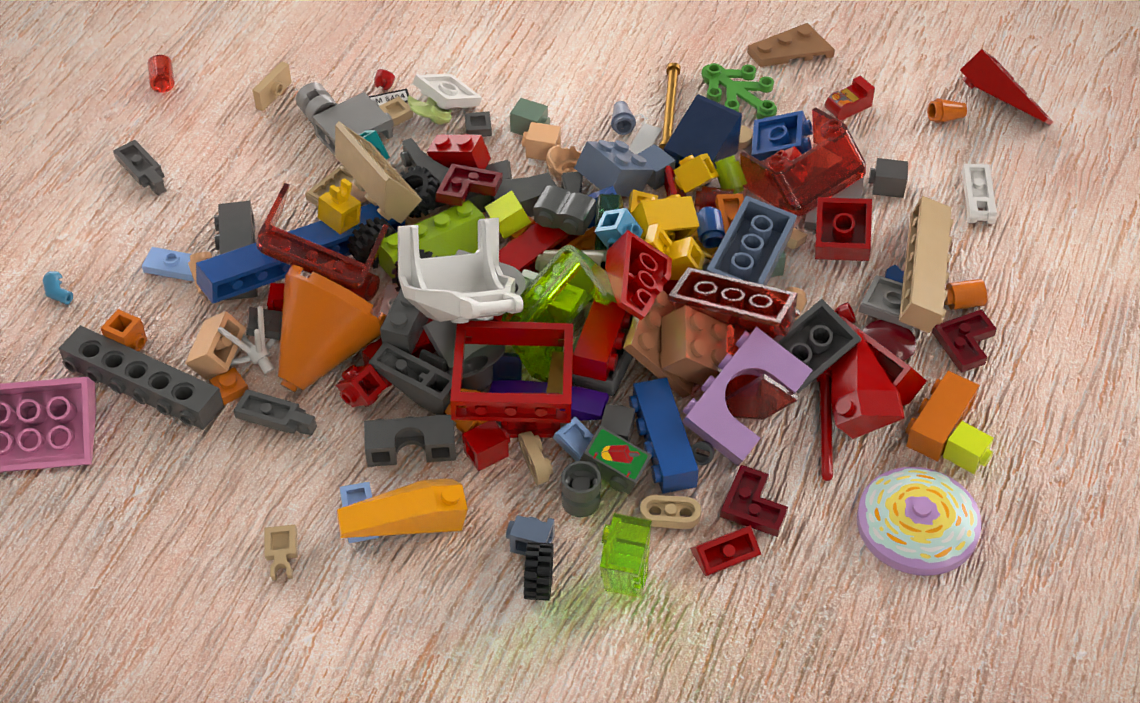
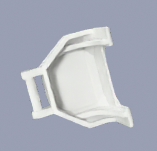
(457, 285)

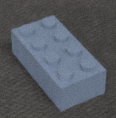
(753, 242)

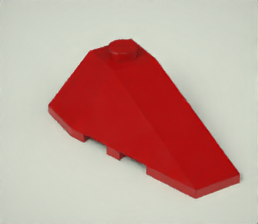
(992, 78)
(636, 273)
(900, 373)
(863, 393)

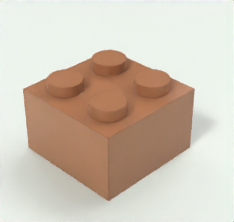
(692, 344)

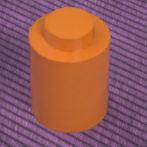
(966, 294)

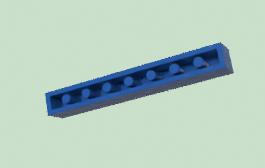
(250, 269)

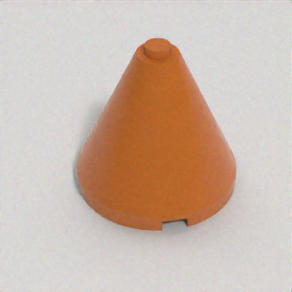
(320, 328)

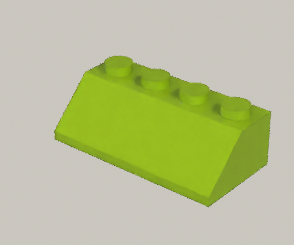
(439, 234)

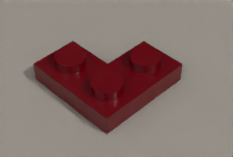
(465, 179)
(961, 336)
(747, 507)

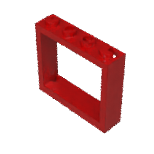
(512, 406)

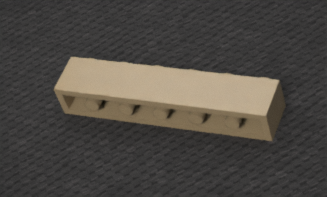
(926, 265)

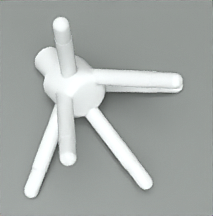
(256, 353)

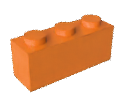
(941, 414)

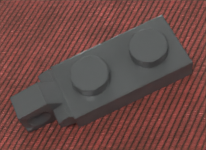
(141, 166)
(274, 413)

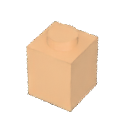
(540, 139)

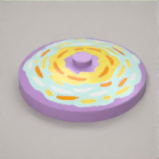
(918, 521)

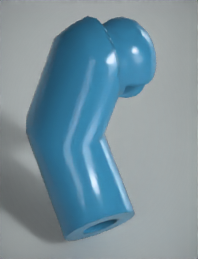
(53, 290)

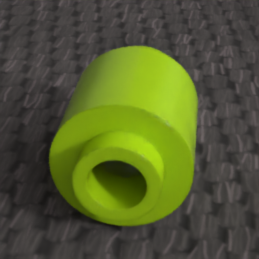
(730, 174)

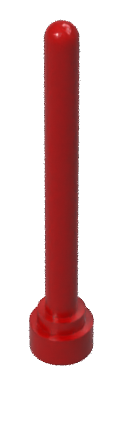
(826, 424)

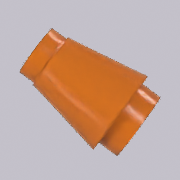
(945, 110)

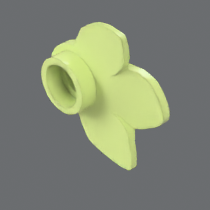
(430, 110)

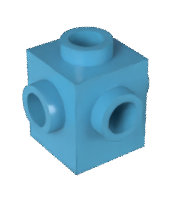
(615, 224)

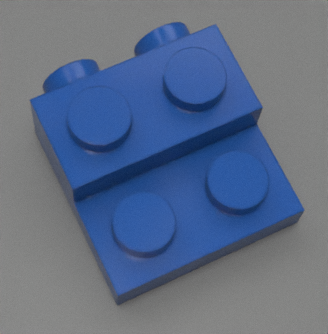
(781, 133)

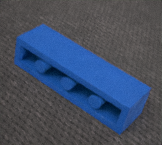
(664, 436)

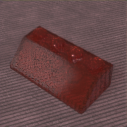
(736, 301)

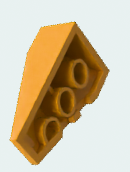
(411, 509)

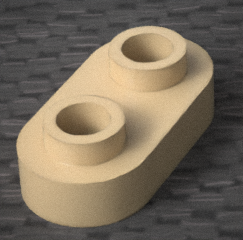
(531, 450)
(670, 511)

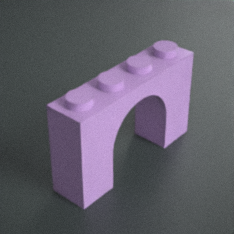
(711, 417)

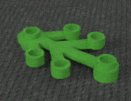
(715, 74)

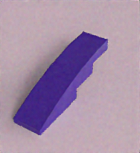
(585, 404)

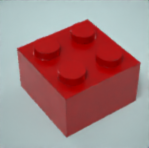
(843, 229)

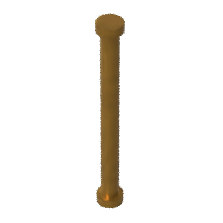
(672, 71)

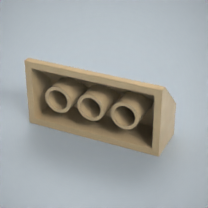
(374, 175)

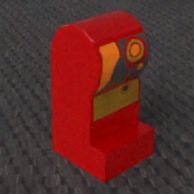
(851, 99)

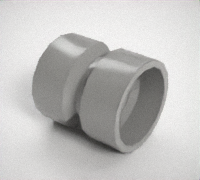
(313, 100)

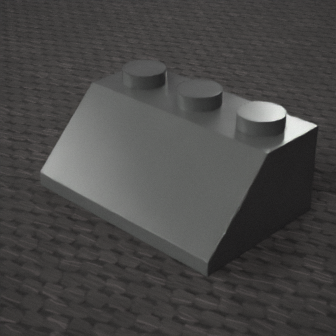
(819, 339)

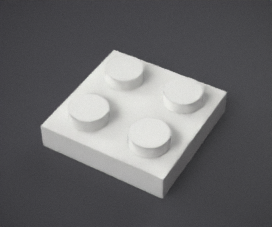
(447, 91)

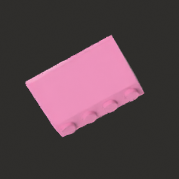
(47, 423)

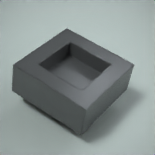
(478, 123)

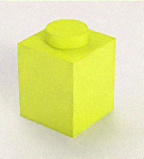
(510, 214)
(969, 448)

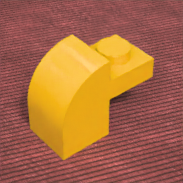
(683, 252)

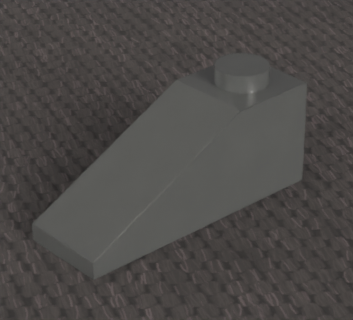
(415, 378)

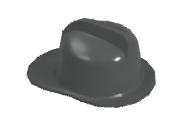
(479, 367)

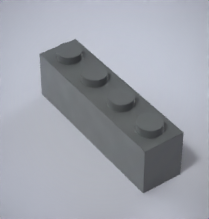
(235, 231)

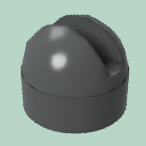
(702, 459)

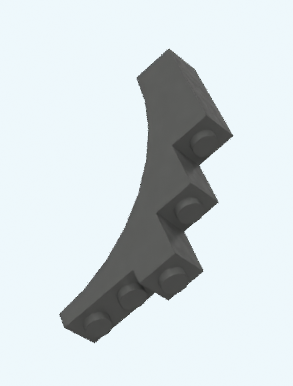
(525, 189)

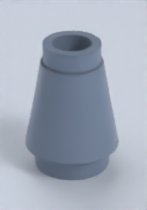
(622, 118)

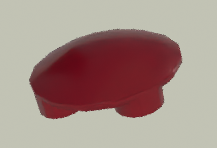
(893, 337)

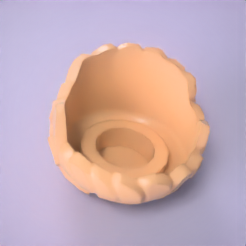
(562, 160)

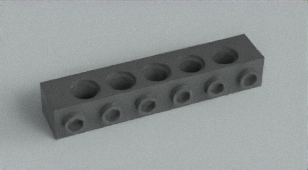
(141, 377)

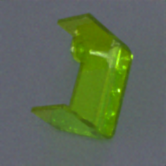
(559, 297)

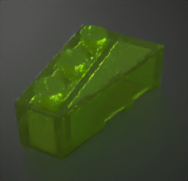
(626, 555)

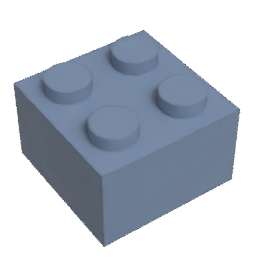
(614, 165)

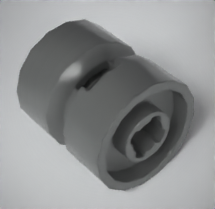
(580, 488)

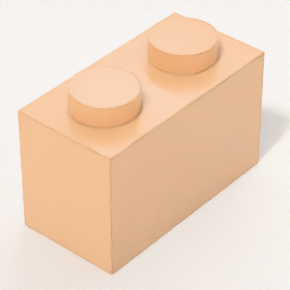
(212, 350)

